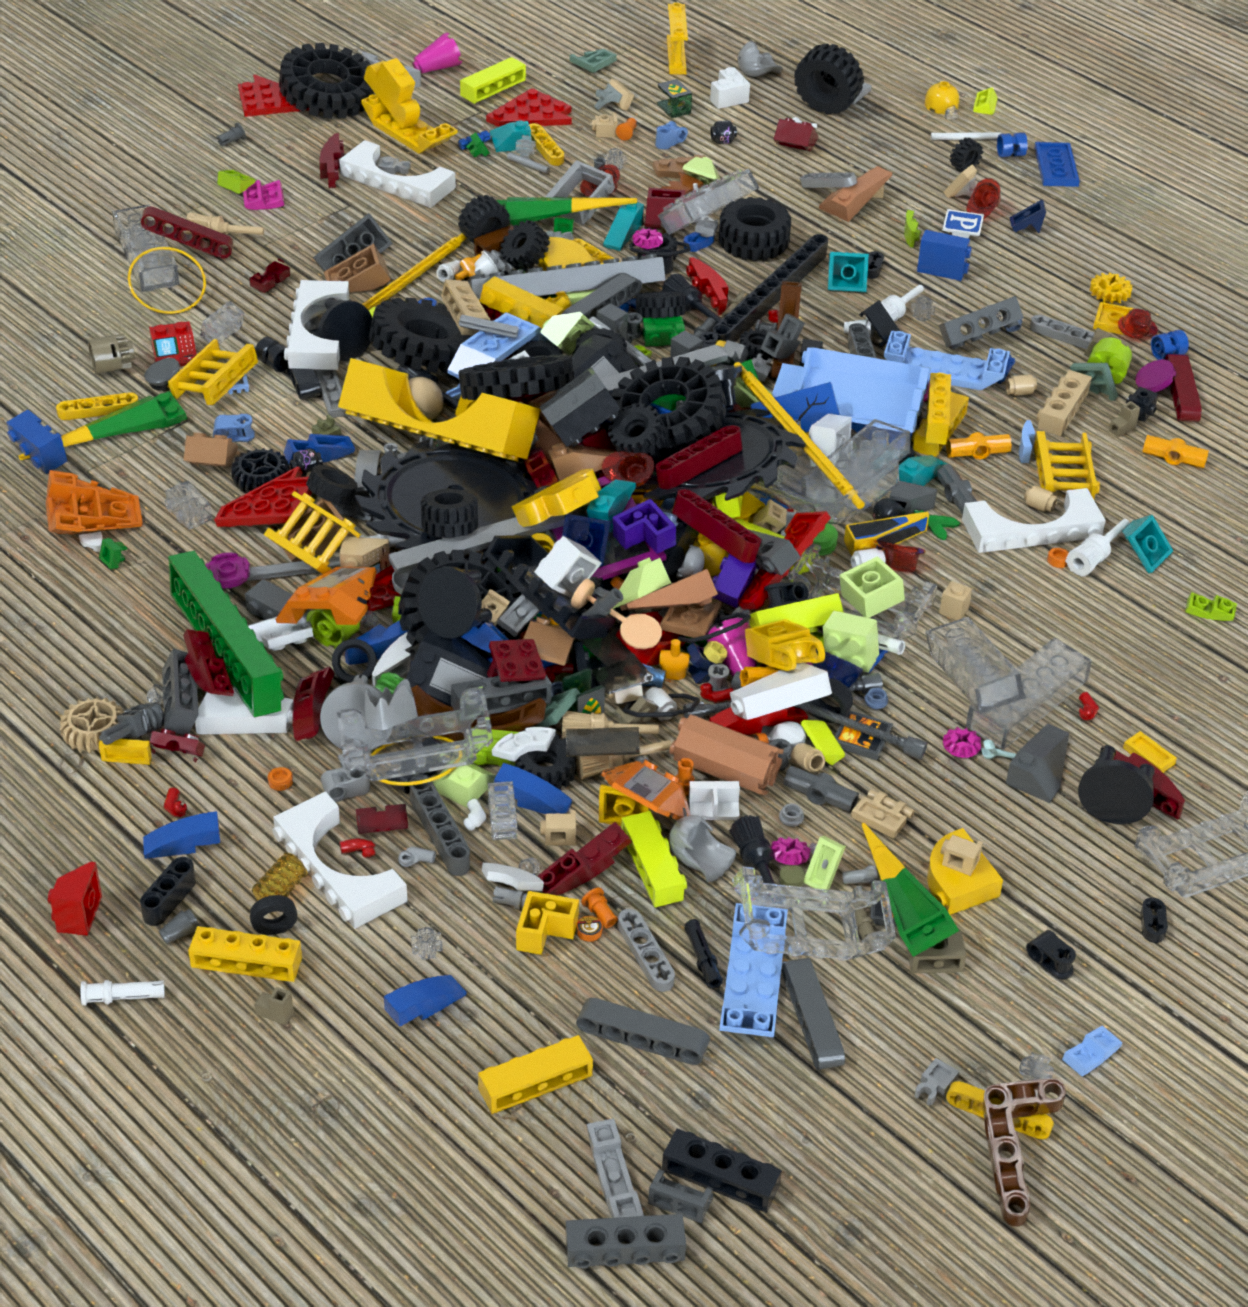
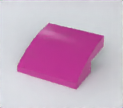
(264, 196)

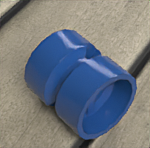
(1014, 144)
(1169, 343)

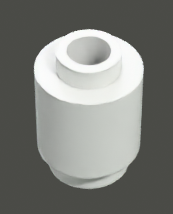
(865, 555)
(663, 700)

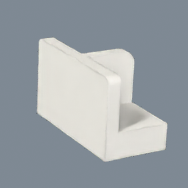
(714, 799)

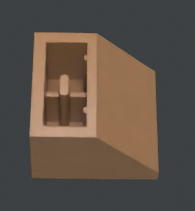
(209, 451)

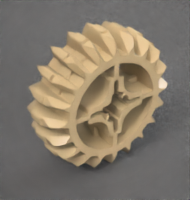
(86, 721)

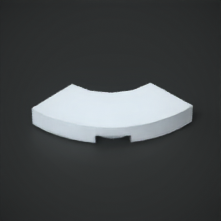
(517, 744)
(512, 876)

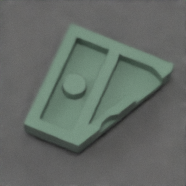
(594, 60)
(1101, 378)

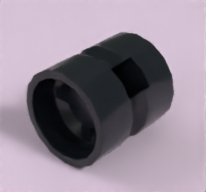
(271, 353)

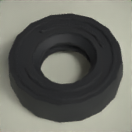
(273, 904)

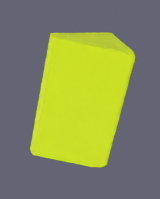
(985, 101)
(823, 740)

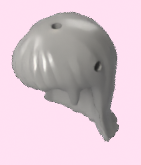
(754, 63)
(698, 849)

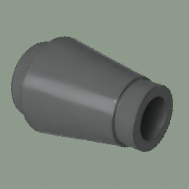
(180, 926)

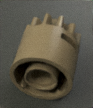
(111, 353)

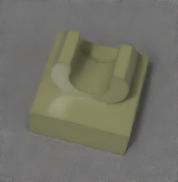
(326, 427)

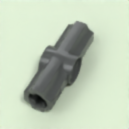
(955, 488)
(821, 788)

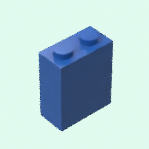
(944, 255)

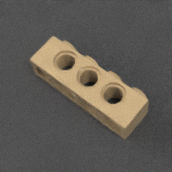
(462, 301)
(1064, 402)

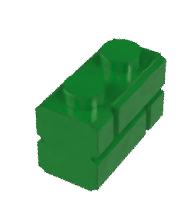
(661, 330)

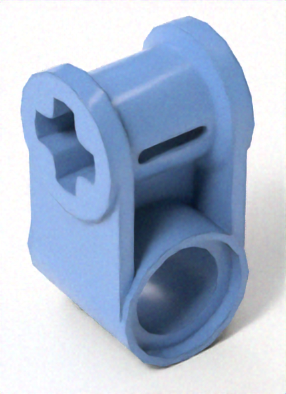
(670, 135)
(234, 427)

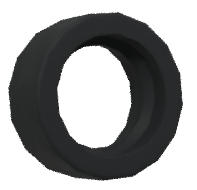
(353, 643)
(841, 695)

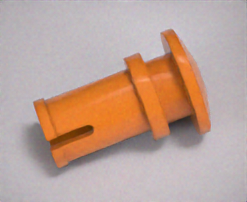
(625, 130)
(685, 771)
(598, 904)

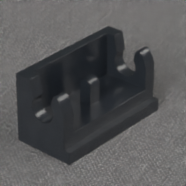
(880, 321)

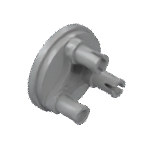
(345, 697)

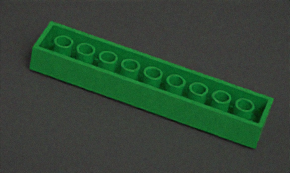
(211, 611)

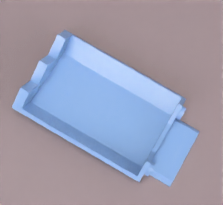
(862, 385)

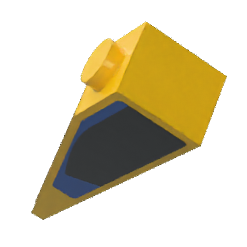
(892, 530)

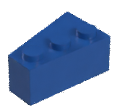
(37, 441)

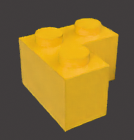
(545, 916)

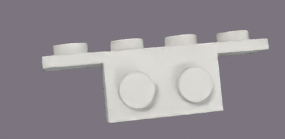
(277, 635)

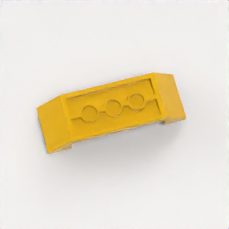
(416, 137)

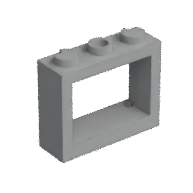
(573, 177)

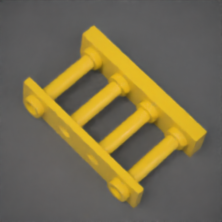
(676, 38)
(218, 383)
(1047, 472)
(308, 554)

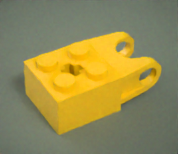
(783, 645)

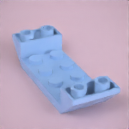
(490, 347)
(964, 371)
(753, 978)

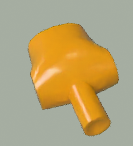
(468, 267)
(674, 661)

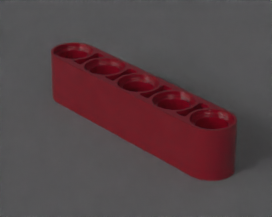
(193, 240)
(1184, 389)
(699, 457)
(716, 526)

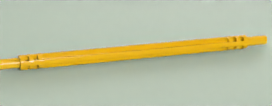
(415, 271)
(790, 425)

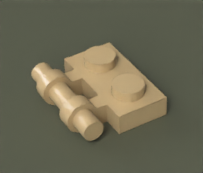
(882, 813)

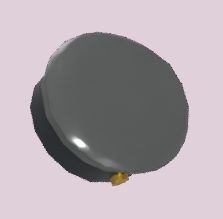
(161, 372)

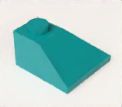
(506, 136)
(847, 272)
(1148, 542)

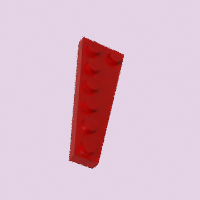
(801, 533)

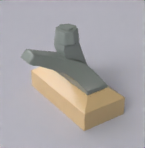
(615, 93)

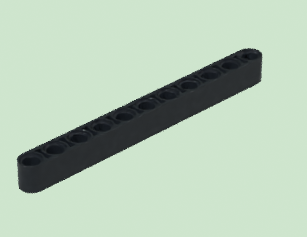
(769, 291)

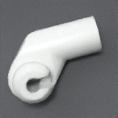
(476, 815)

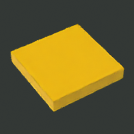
(1108, 317)

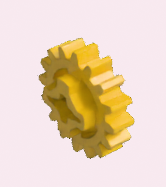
(1110, 288)

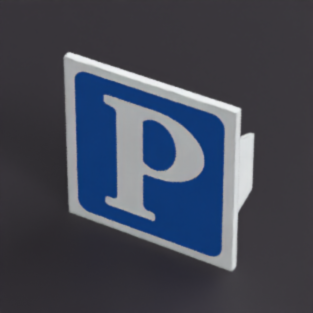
(963, 223)

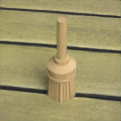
(217, 223)
(578, 720)
(592, 765)

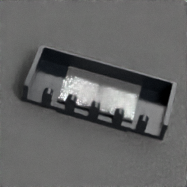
(519, 558)

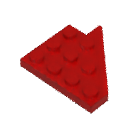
(263, 98)
(534, 108)
(267, 504)

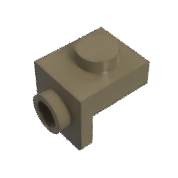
(641, 705)

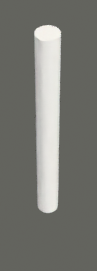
(958, 136)

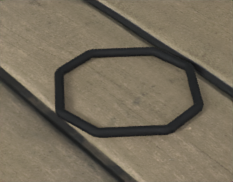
(662, 253)
(746, 617)
(664, 714)

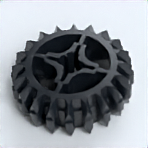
(257, 468)

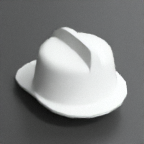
(485, 265)
(788, 731)

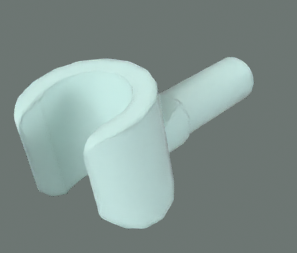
(990, 751)

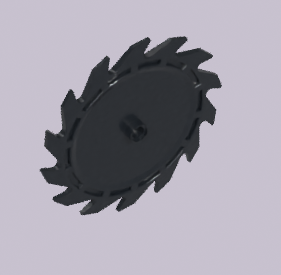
(763, 451)
(423, 470)

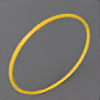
(161, 311)
(415, 782)

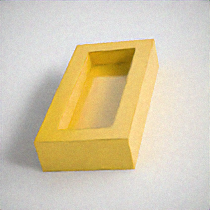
(126, 751)
(1150, 751)

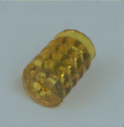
(281, 877)

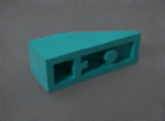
(625, 224)
(919, 469)
(611, 500)

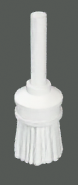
(896, 306)
(1093, 550)

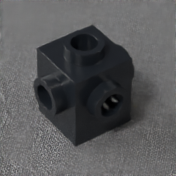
(1146, 401)

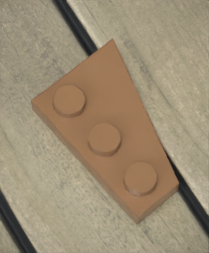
(671, 167)

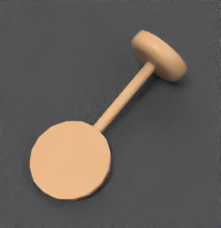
(636, 630)

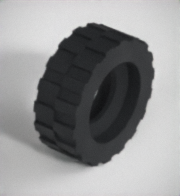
(331, 484)

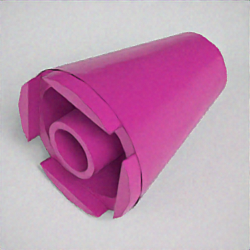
(438, 55)
(735, 644)

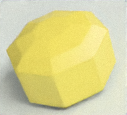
(715, 652)

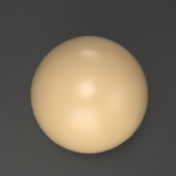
(427, 396)

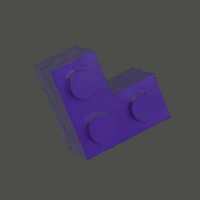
(645, 523)
(733, 580)

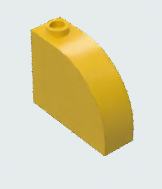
(563, 253)
(957, 890)

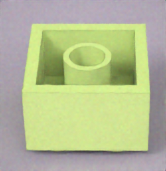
(872, 587)
(852, 639)

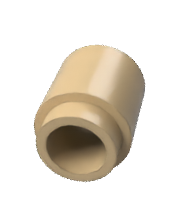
(1021, 385)
(1040, 499)
(807, 758)

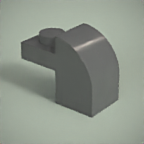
(784, 341)
(736, 353)

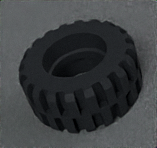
(840, 66)
(754, 229)

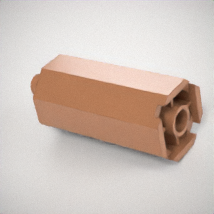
(727, 753)

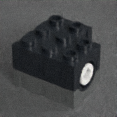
(580, 408)

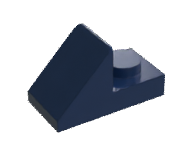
(1031, 215)
(700, 663)

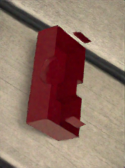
(273, 274)
(168, 740)
(391, 819)

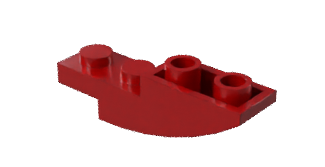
(709, 283)
(752, 726)

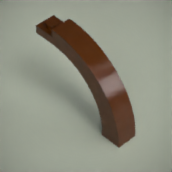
(789, 304)
(512, 720)

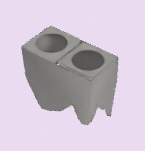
(390, 708)

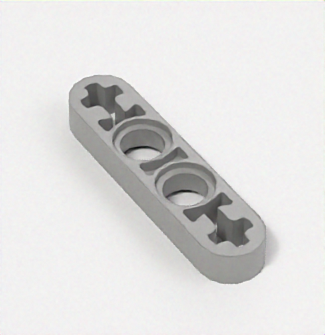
(828, 180)
(1064, 332)
(649, 948)

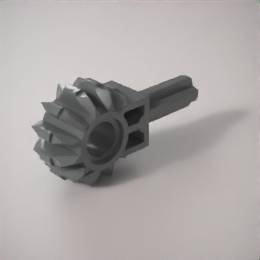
(134, 722)

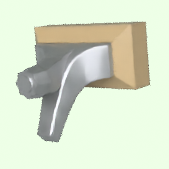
(963, 184)

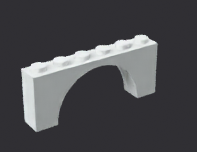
(421, 189)
(304, 348)
(995, 533)
(356, 897)

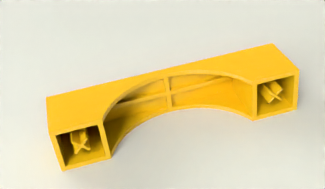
(487, 426)

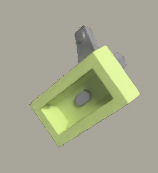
(824, 863)

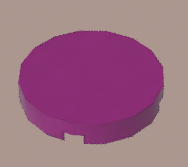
(1155, 375)
(229, 569)

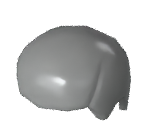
(693, 562)

